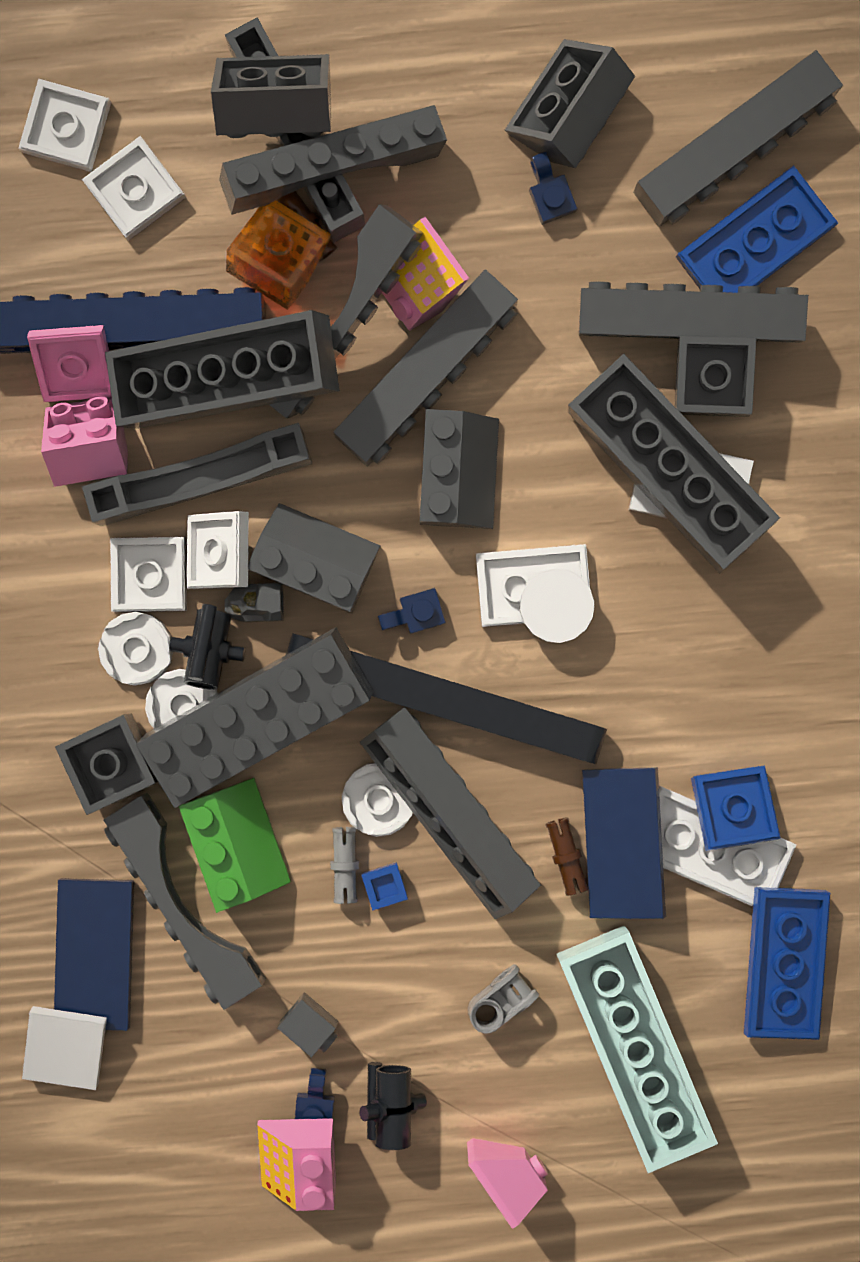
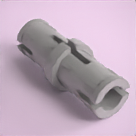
(344, 865)

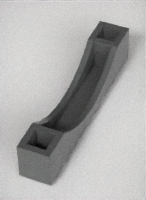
(280, 171)
(382, 249)
(191, 479)
(223, 965)

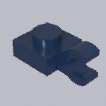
(551, 195)
(418, 611)
(314, 1103)

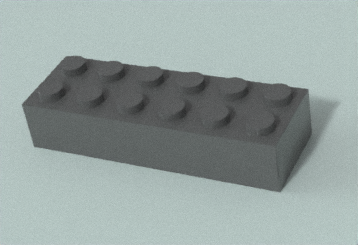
(223, 370)
(672, 463)
(255, 717)

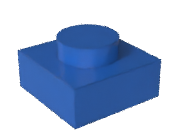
(384, 886)

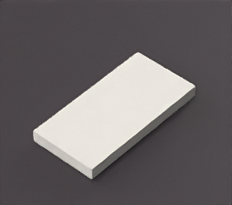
(726, 870)

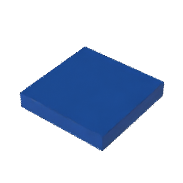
(735, 808)

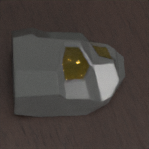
(256, 603)

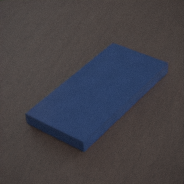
(624, 843)
(95, 949)

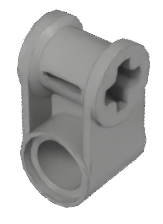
(503, 999)

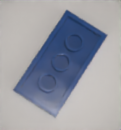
(759, 235)
(786, 963)

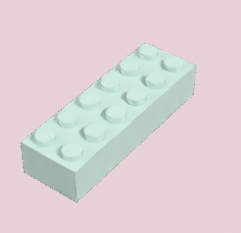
(637, 1049)

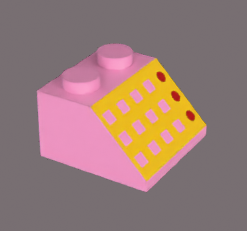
(426, 281)
(299, 1162)

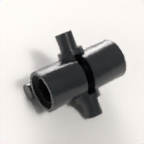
(207, 648)
(390, 1106)

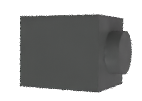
(309, 1025)

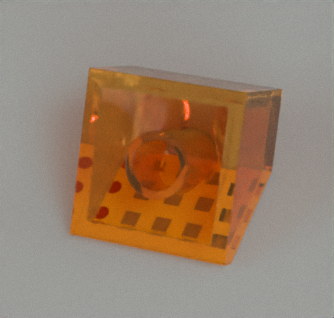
(276, 253)

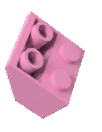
(83, 442)

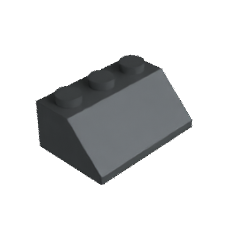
(272, 95)
(571, 101)
(459, 469)
(313, 557)

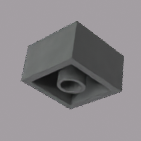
(715, 376)
(106, 763)

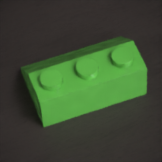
(235, 844)

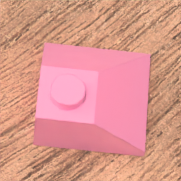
(508, 1176)

